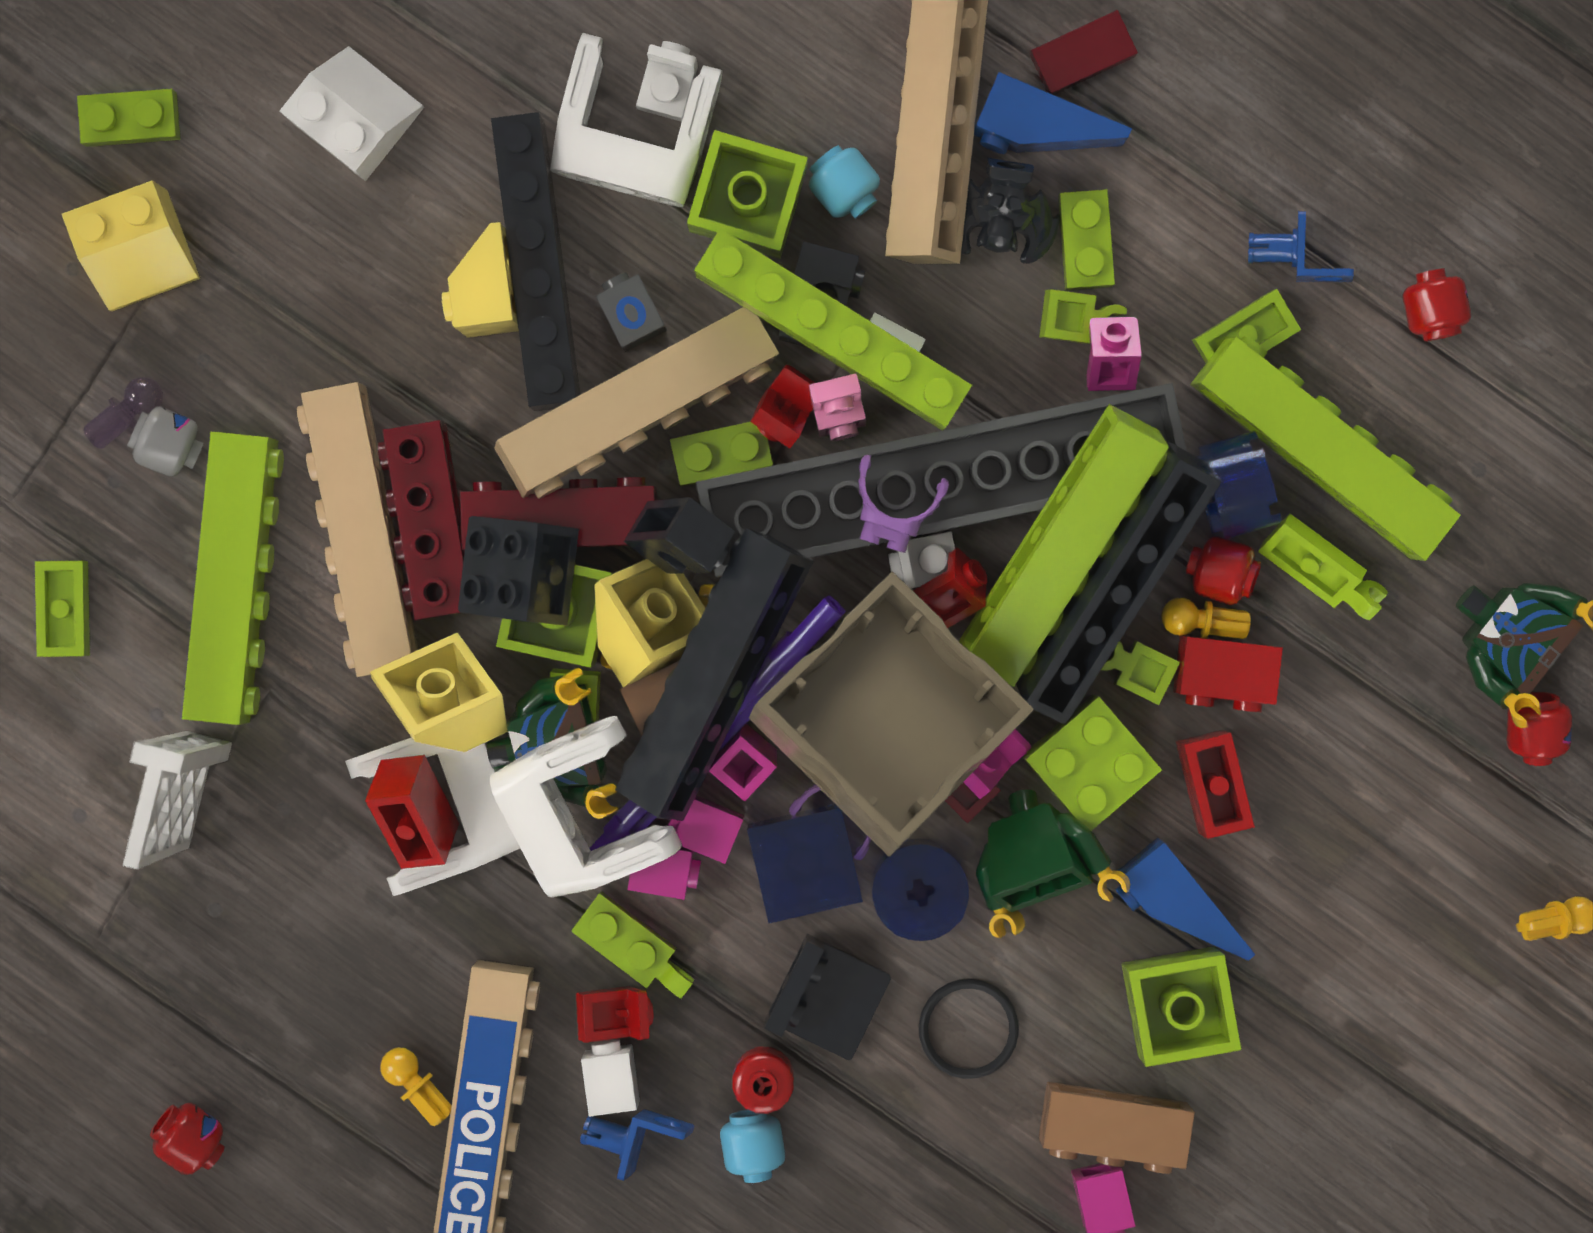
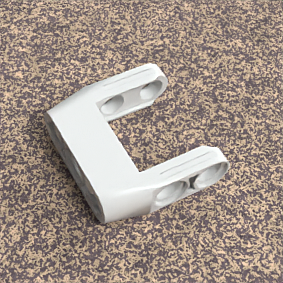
(624, 162)
(481, 818)
(547, 828)

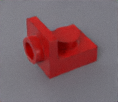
(956, 591)

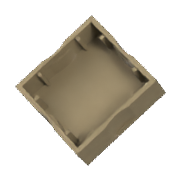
(890, 714)

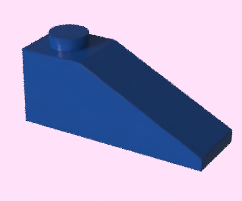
(1034, 121)
(1174, 897)

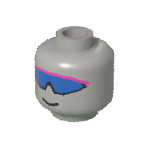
(165, 441)

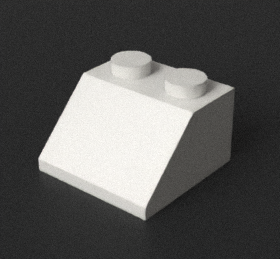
(352, 111)

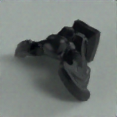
(1007, 207)

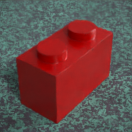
(1227, 671)
(1215, 784)
(412, 811)

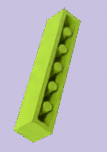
(831, 329)
(1326, 448)
(1065, 542)
(231, 578)

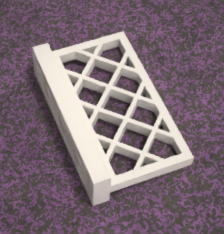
(170, 793)

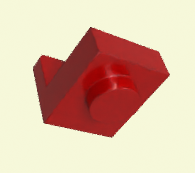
(784, 407)
(613, 1014)

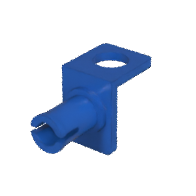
(1292, 249)
(628, 1140)

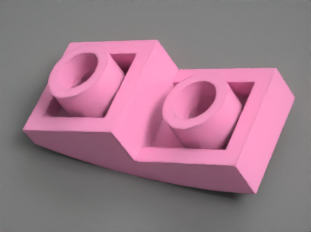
(838, 407)

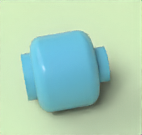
(844, 182)
(752, 1145)

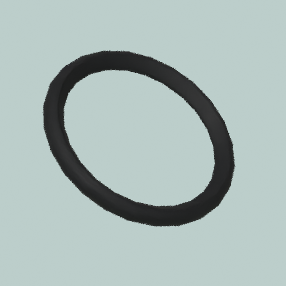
(968, 984)

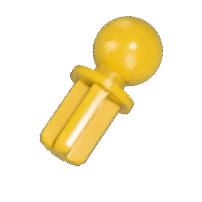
(1182, 617)
(1557, 919)
(401, 1069)

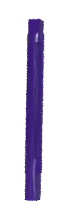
(777, 664)

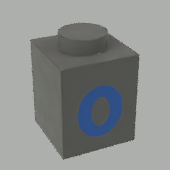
(630, 311)

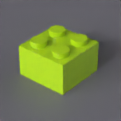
(748, 192)
(564, 643)
(1091, 762)
(1181, 1006)

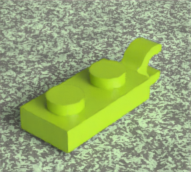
(1322, 567)
(631, 945)

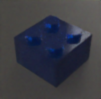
(804, 863)

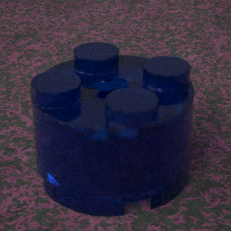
(1245, 489)
(943, 903)

